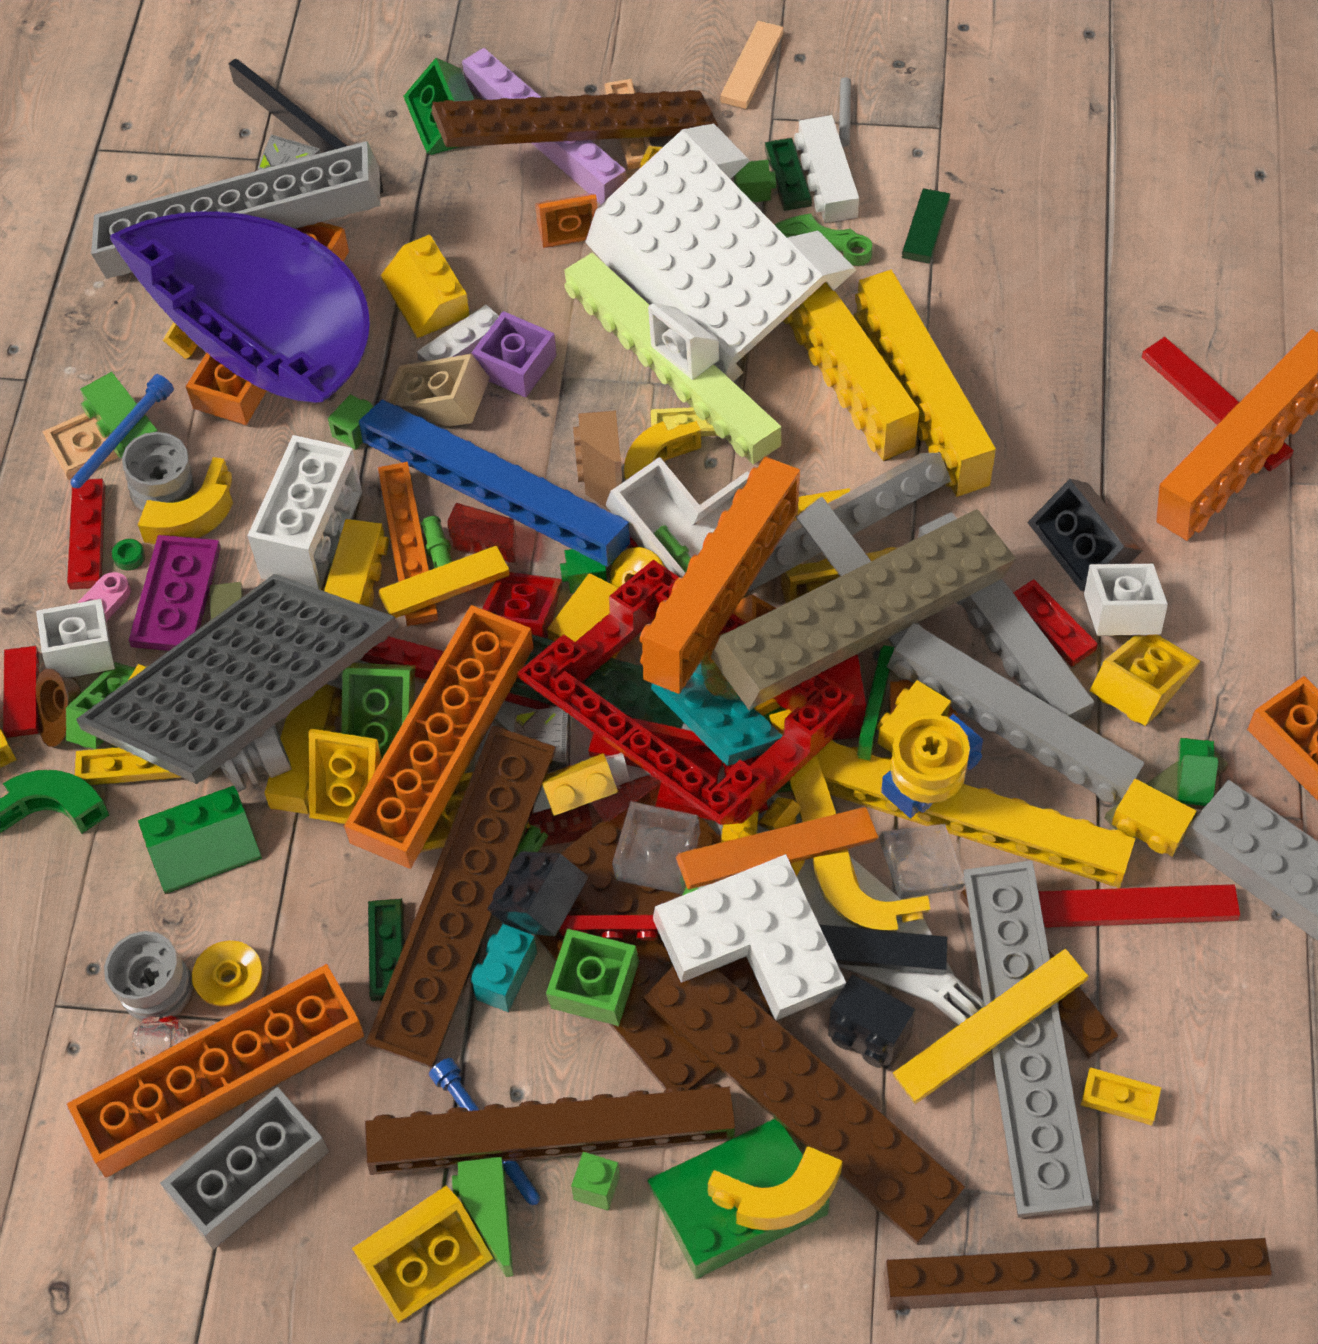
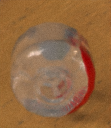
(157, 1035)

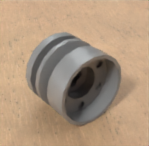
(157, 469)
(264, 752)
(138, 964)

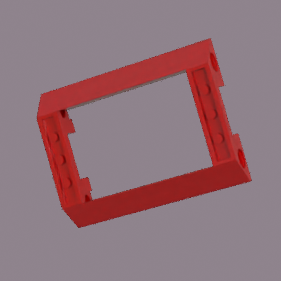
(561, 668)

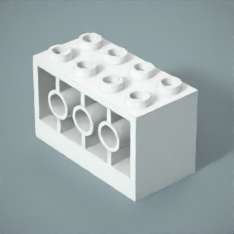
(305, 511)

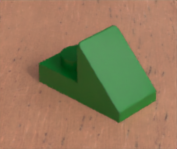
(1196, 771)

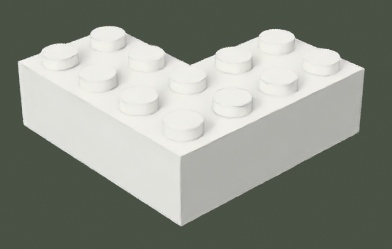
(659, 499)
(758, 917)

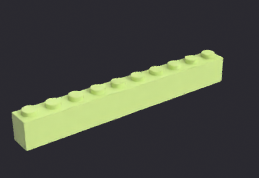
(710, 394)

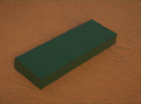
(789, 174)
(926, 225)
(385, 943)

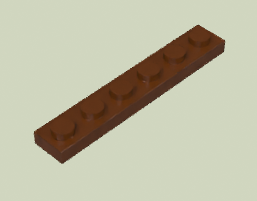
(1080, 1018)

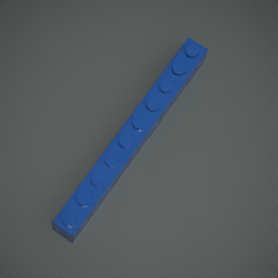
(496, 482)

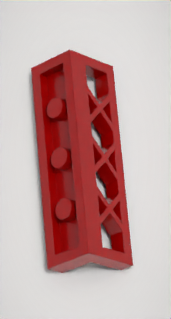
(679, 739)

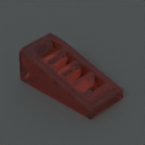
(469, 516)
(478, 538)
(628, 792)
(566, 834)

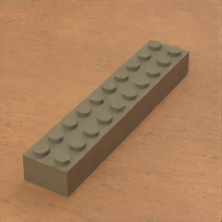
(861, 608)

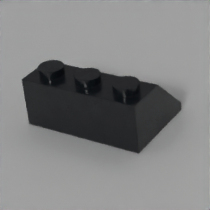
(1082, 531)

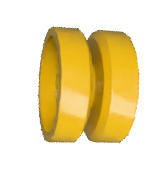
(929, 758)

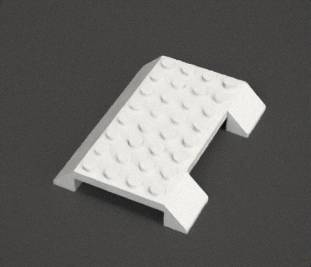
(703, 246)

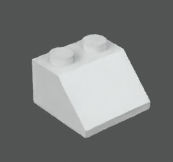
(682, 340)

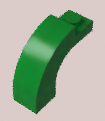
(51, 791)

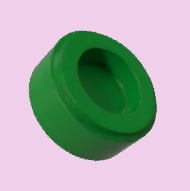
(128, 554)

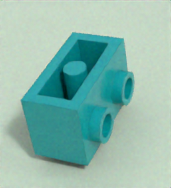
(504, 968)

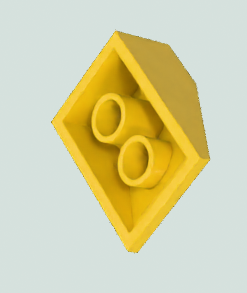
(1143, 676)
(339, 772)

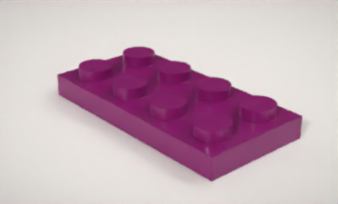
(174, 592)

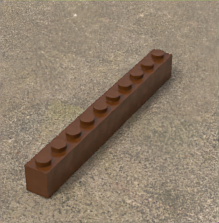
(549, 1129)
(1077, 1274)

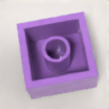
(515, 353)

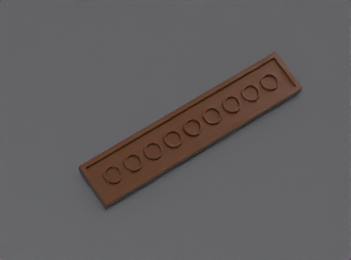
(569, 118)
(455, 905)
(807, 1098)

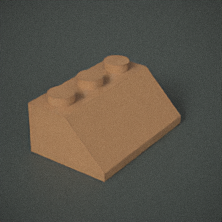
(598, 454)

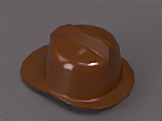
(53, 697)

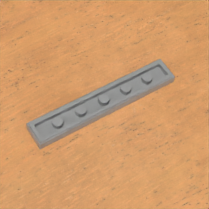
(836, 543)

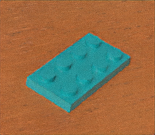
(720, 723)

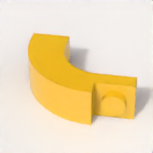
(662, 443)
(194, 515)
(849, 902)
(783, 1204)

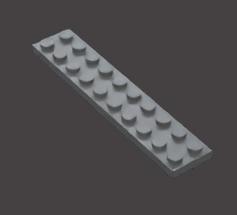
(1033, 1062)

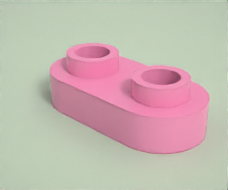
(111, 597)

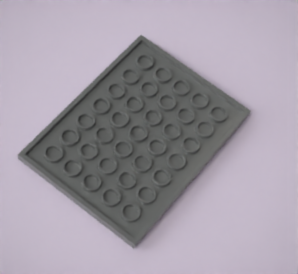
(236, 676)

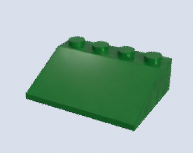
(708, 1231)

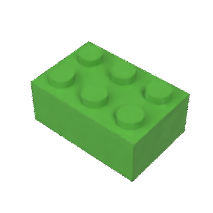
(376, 700)

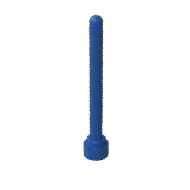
(157, 389)
(447, 1076)

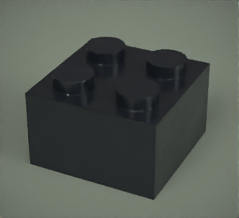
(537, 892)
(870, 1023)

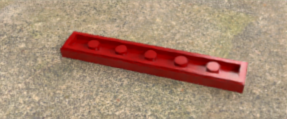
(1200, 388)
(1139, 905)

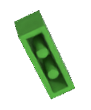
(110, 404)

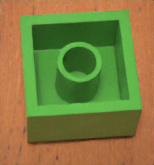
(593, 977)

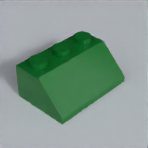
(436, 84)
(199, 839)

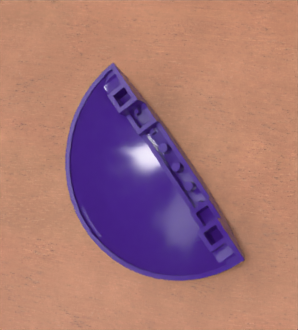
(254, 297)

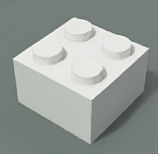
(1125, 599)
(75, 639)

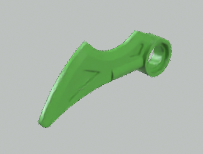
(842, 240)

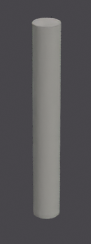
(845, 111)

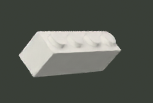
(827, 169)

